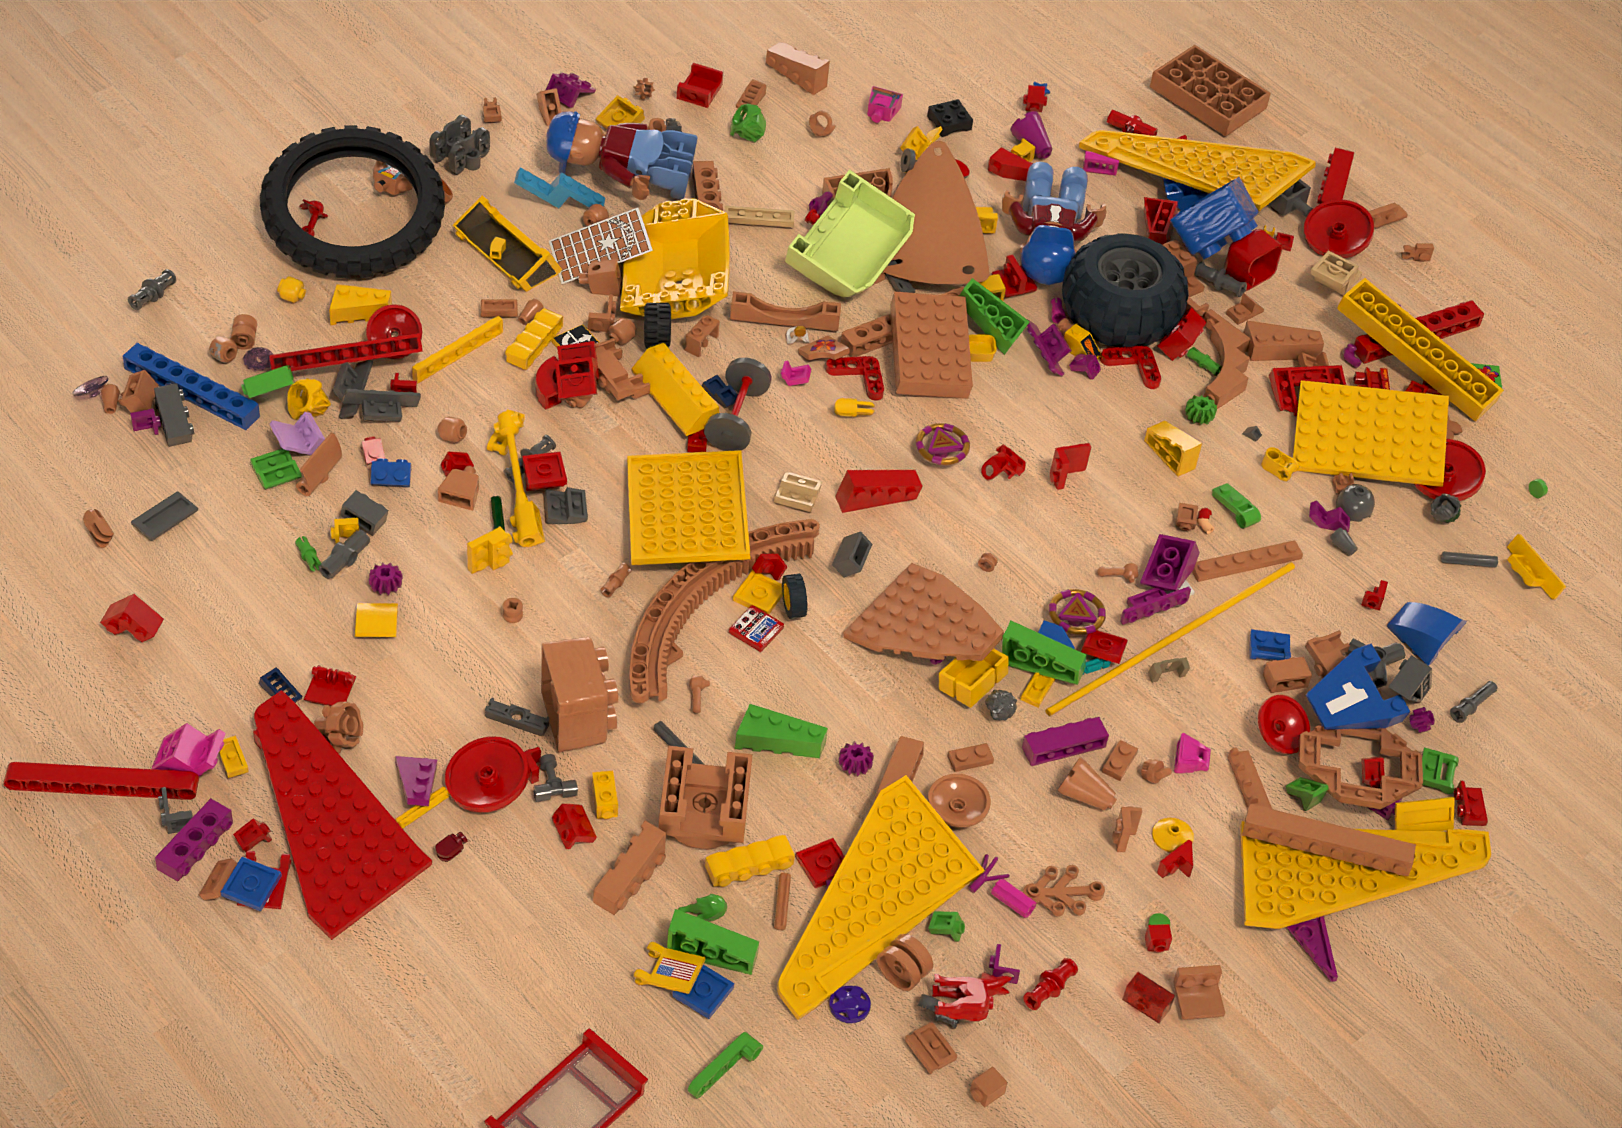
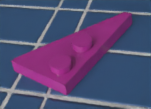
(1315, 940)

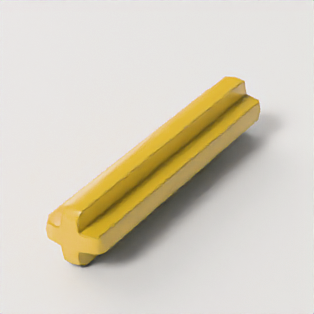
(417, 810)

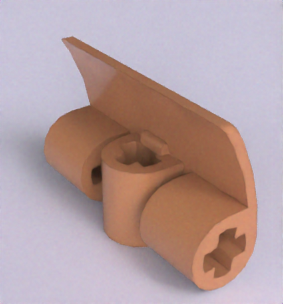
(319, 465)

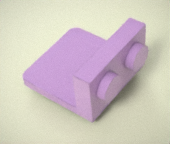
(301, 437)

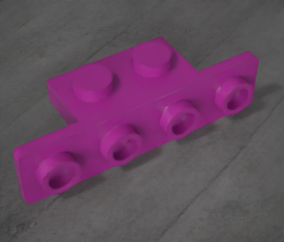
(1051, 344)
(1151, 602)

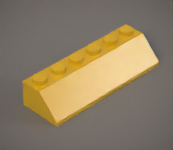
(675, 389)

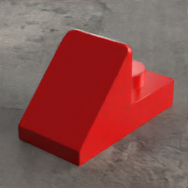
(1179, 859)

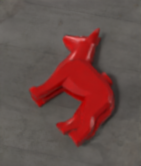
(973, 995)

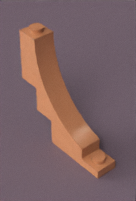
(1231, 347)

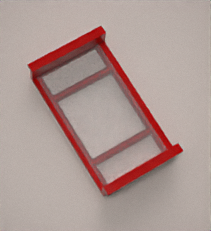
(581, 1092)

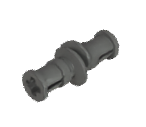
(1220, 280)
(152, 289)
(536, 449)

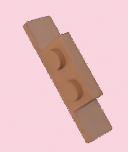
(1387, 214)

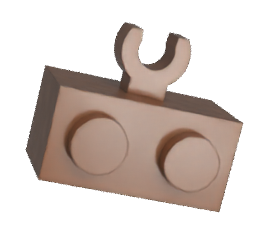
(138, 392)

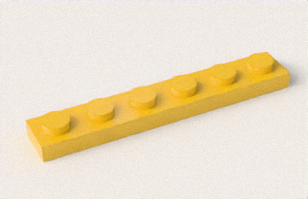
(457, 349)

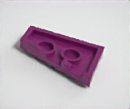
(417, 778)

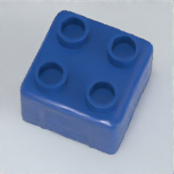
(1214, 217)

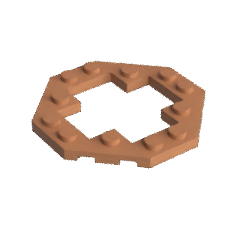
(1390, 789)

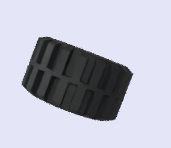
(657, 324)

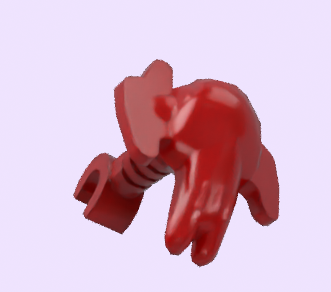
(316, 209)

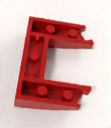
(1285, 379)

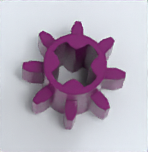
(1422, 719)

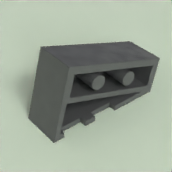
(173, 414)
(1413, 679)

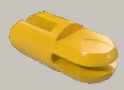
(851, 407)

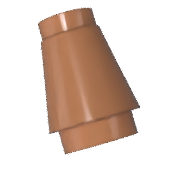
(529, 311)
(110, 396)

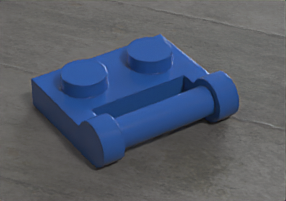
(1269, 645)

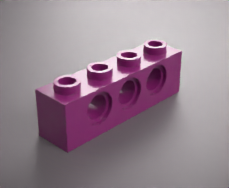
(205, 827)

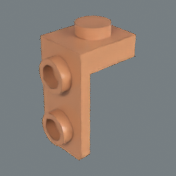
(602, 321)

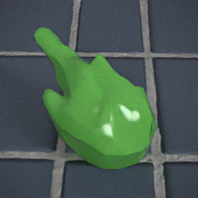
(711, 907)

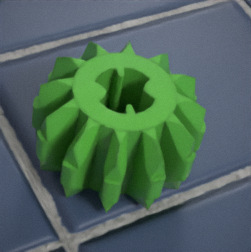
(1200, 409)

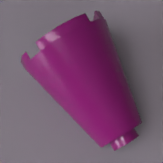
(1033, 130)

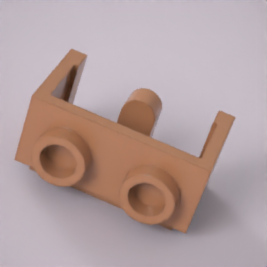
(697, 335)

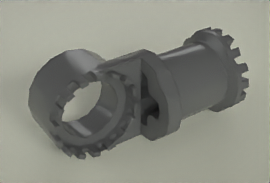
(929, 1002)

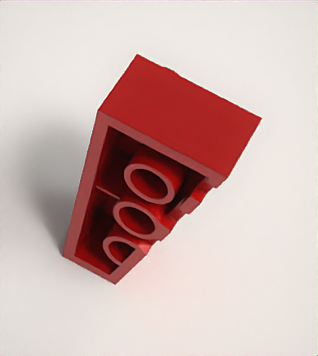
(1336, 175)
(877, 488)

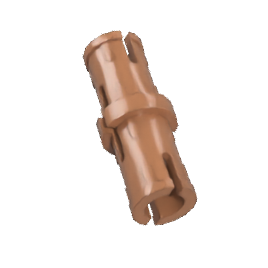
(616, 580)

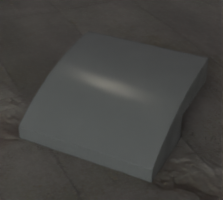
(566, 506)

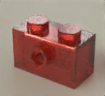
(1148, 997)

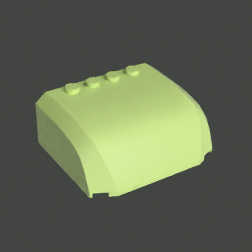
(852, 238)

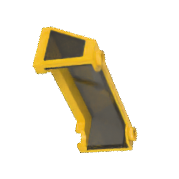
(522, 258)

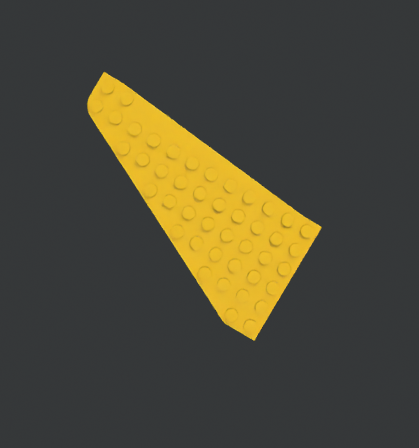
(1204, 164)
(887, 884)
(1295, 885)

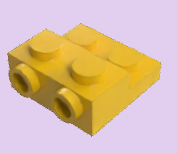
(620, 111)
(489, 550)

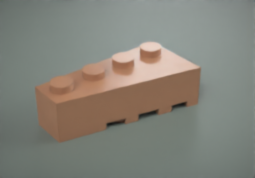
(1281, 342)

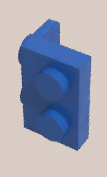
(391, 473)

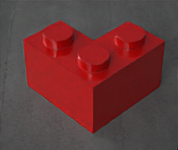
(132, 615)

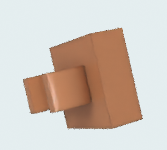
(1342, 481)

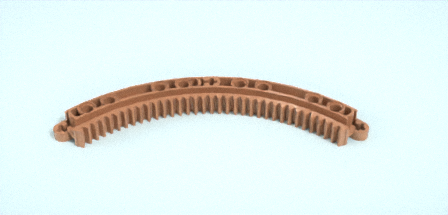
(688, 589)

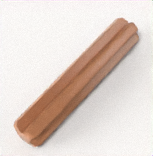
(782, 901)

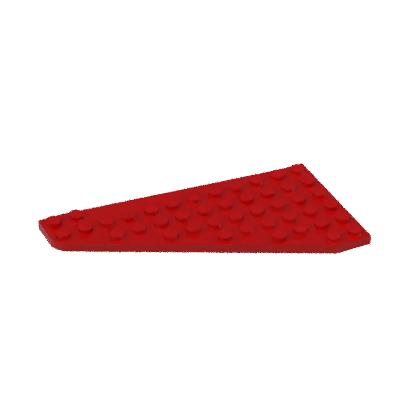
(337, 831)

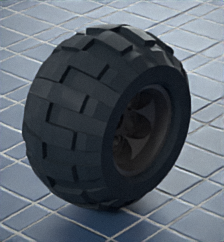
(1125, 290)

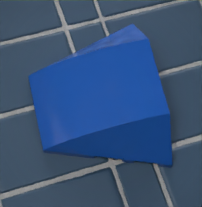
(1182, 193)
(1425, 629)

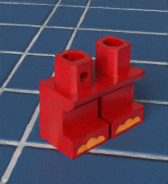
(1372, 379)

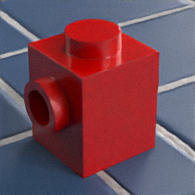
(1035, 98)

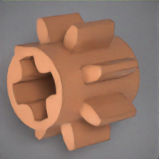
(644, 88)

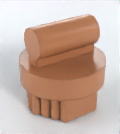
(1154, 770)

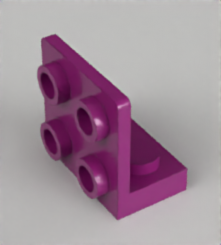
(569, 87)

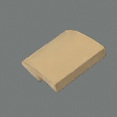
(798, 492)

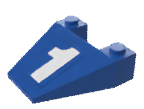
(1350, 698)

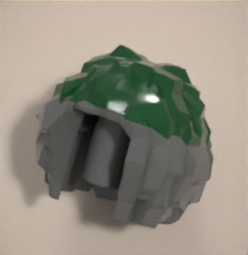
(1446, 508)

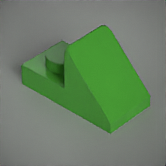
(1309, 791)

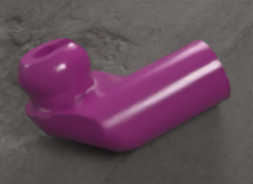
(1349, 355)

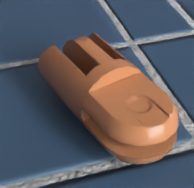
(98, 527)

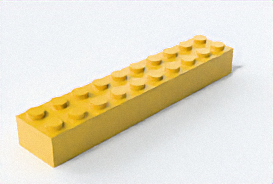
(1420, 349)

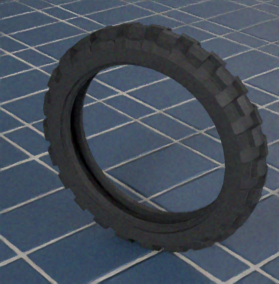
(352, 260)

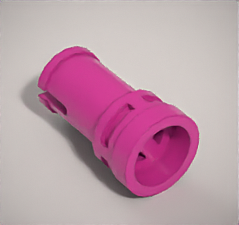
(1057, 310)

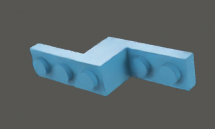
(558, 190)

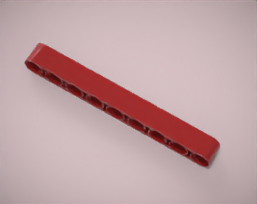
(100, 780)

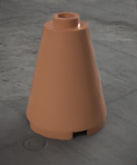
(1087, 786)

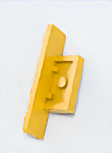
(918, 141)
(1533, 568)

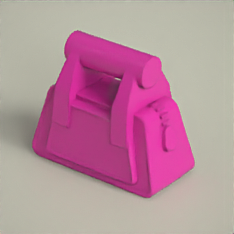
(1188, 755)

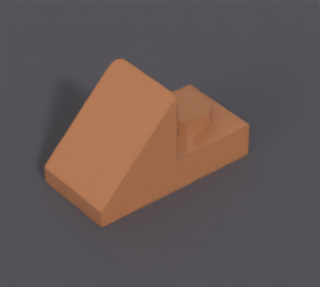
(1244, 310)

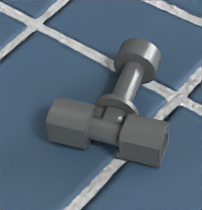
(554, 784)

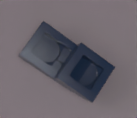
(719, 391)

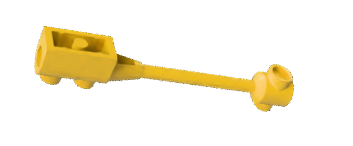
(526, 513)

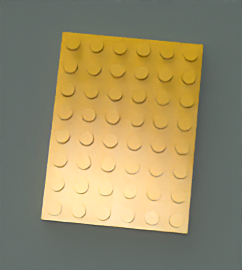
(1371, 433)
(687, 508)

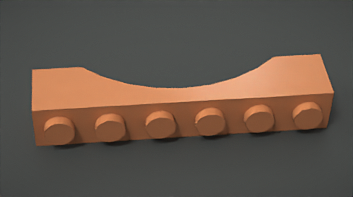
(752, 309)

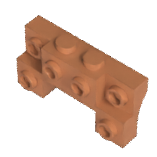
(614, 376)
(1327, 652)

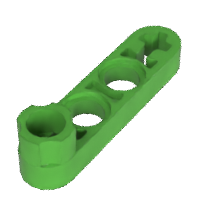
(742, 1046)

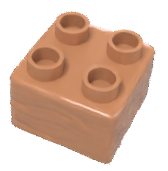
(577, 693)

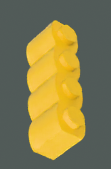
(534, 338)
(749, 860)

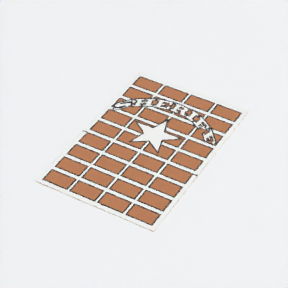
(613, 238)

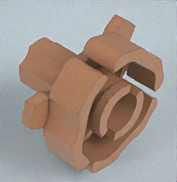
(339, 723)

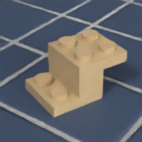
(1336, 273)

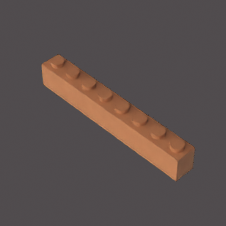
(1329, 840)

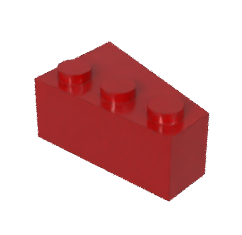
(1157, 218)
(1183, 335)

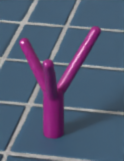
(983, 877)

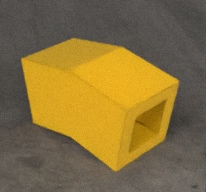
(497, 247)

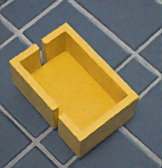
(973, 679)

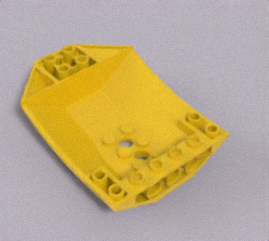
(687, 245)

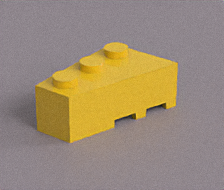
(1174, 447)

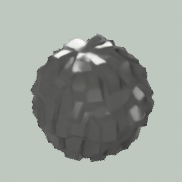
(1001, 704)

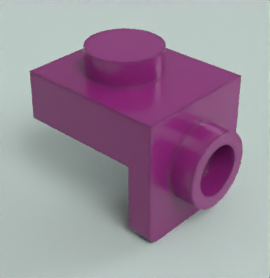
(1086, 363)
(145, 420)

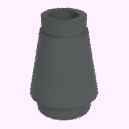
(1344, 541)

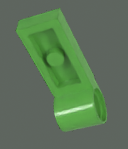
(1244, 510)

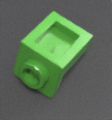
(947, 923)

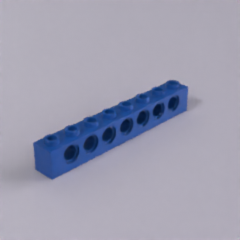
(196, 387)

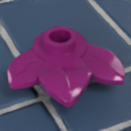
(820, 203)

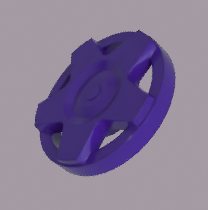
(850, 1004)

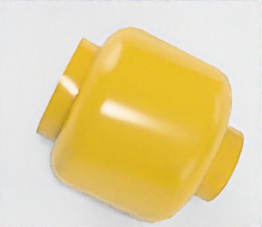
(291, 289)

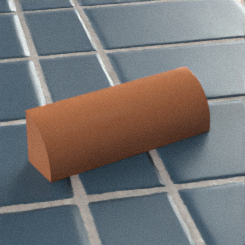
(903, 762)

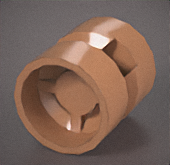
(244, 331)

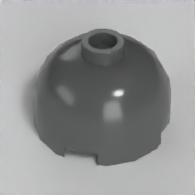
(1356, 502)

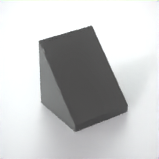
(1252, 433)

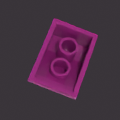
(1170, 563)

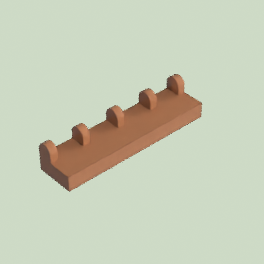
(1248, 778)

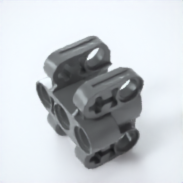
(460, 145)

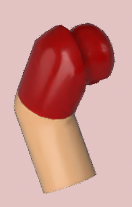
(1202, 520)

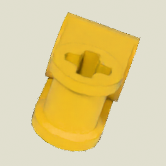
(1278, 463)

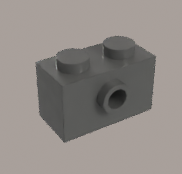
(369, 513)
(852, 554)

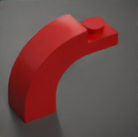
(545, 384)

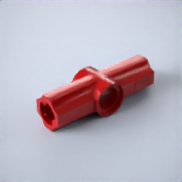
(1130, 124)

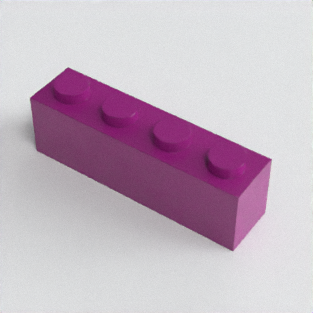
(1065, 741)

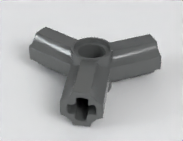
(1387, 654)

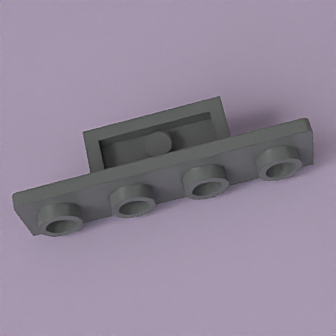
(351, 379)
(381, 404)

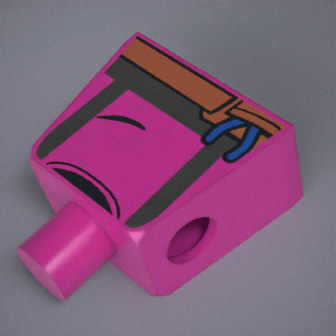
(883, 104)

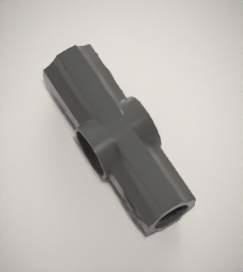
(344, 554)

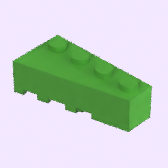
(993, 315)
(1041, 654)
(779, 733)
(717, 944)

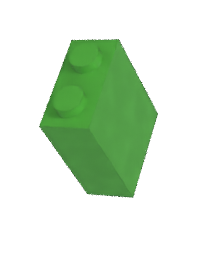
(268, 381)

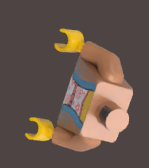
(389, 179)

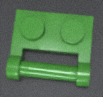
(1432, 766)

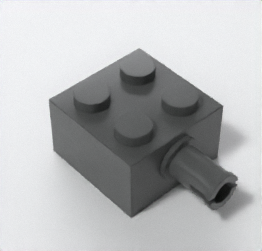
(1292, 199)

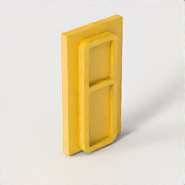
(1425, 815)

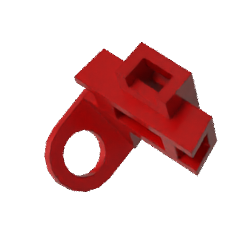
(1000, 463)

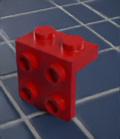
(1068, 460)

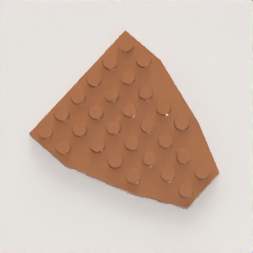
(926, 617)

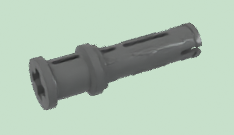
(1469, 705)

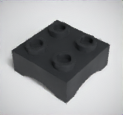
(950, 116)

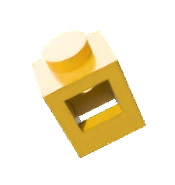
(1024, 150)

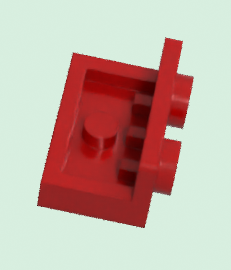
(573, 825)

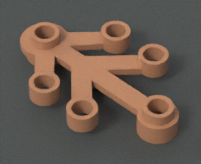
(1062, 892)

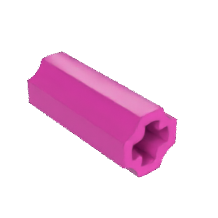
(1013, 898)

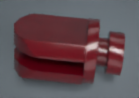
(450, 846)

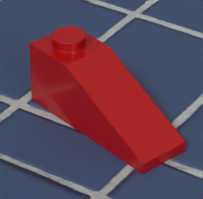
(1008, 165)

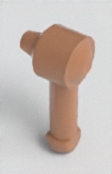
(1129, 571)
(697, 684)

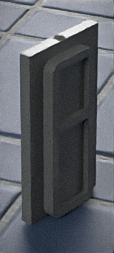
(164, 516)

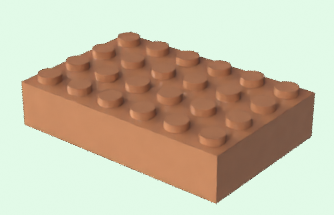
(1210, 90)
(931, 345)

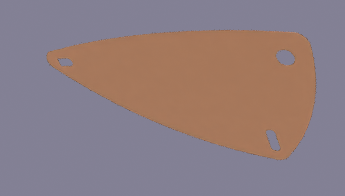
(945, 223)

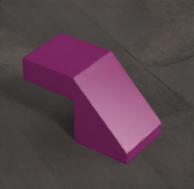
(1329, 520)

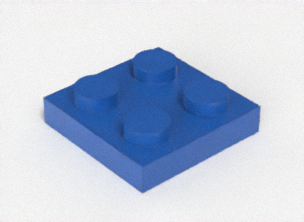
(251, 884)
(707, 992)

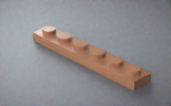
(1247, 560)

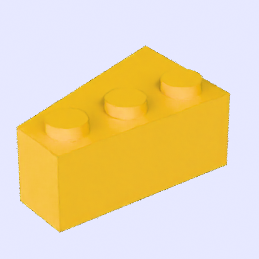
(356, 303)

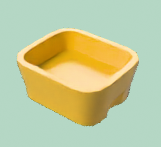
(982, 347)

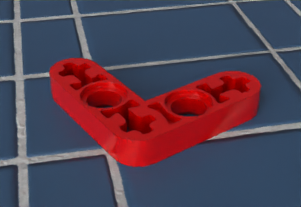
(1137, 354)
(863, 368)

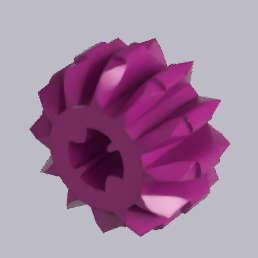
(385, 578)
(856, 758)

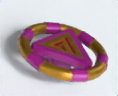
(943, 443)
(1077, 612)

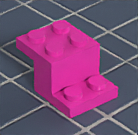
(189, 750)

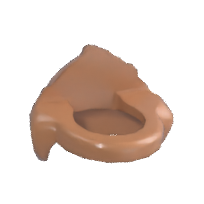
(817, 128)

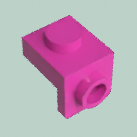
(795, 375)

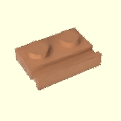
(931, 1047)

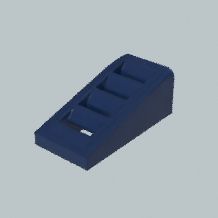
(275, 674)

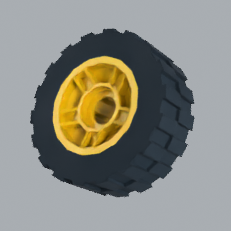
(794, 596)

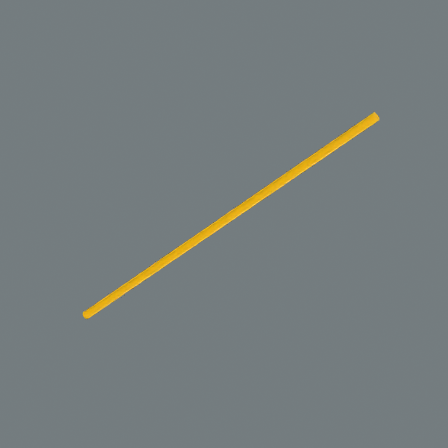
(1169, 639)

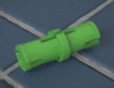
(1204, 361)
(308, 553)

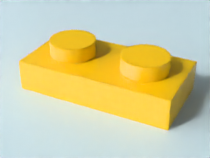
(233, 758)

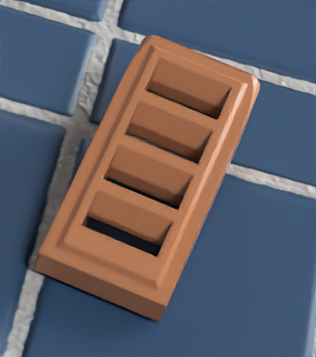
(753, 93)

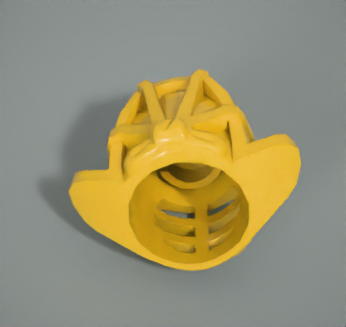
(312, 399)

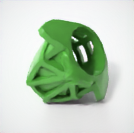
(752, 126)

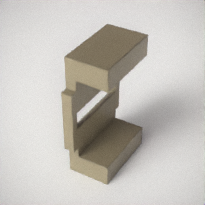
(1158, 668)

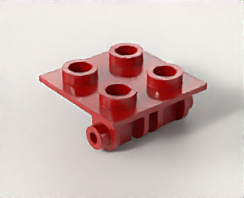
(329, 686)

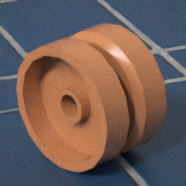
(905, 962)

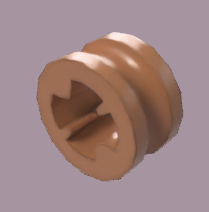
(987, 562)

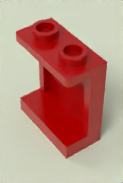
(700, 85)

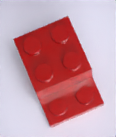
(577, 370)

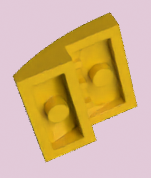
(376, 620)

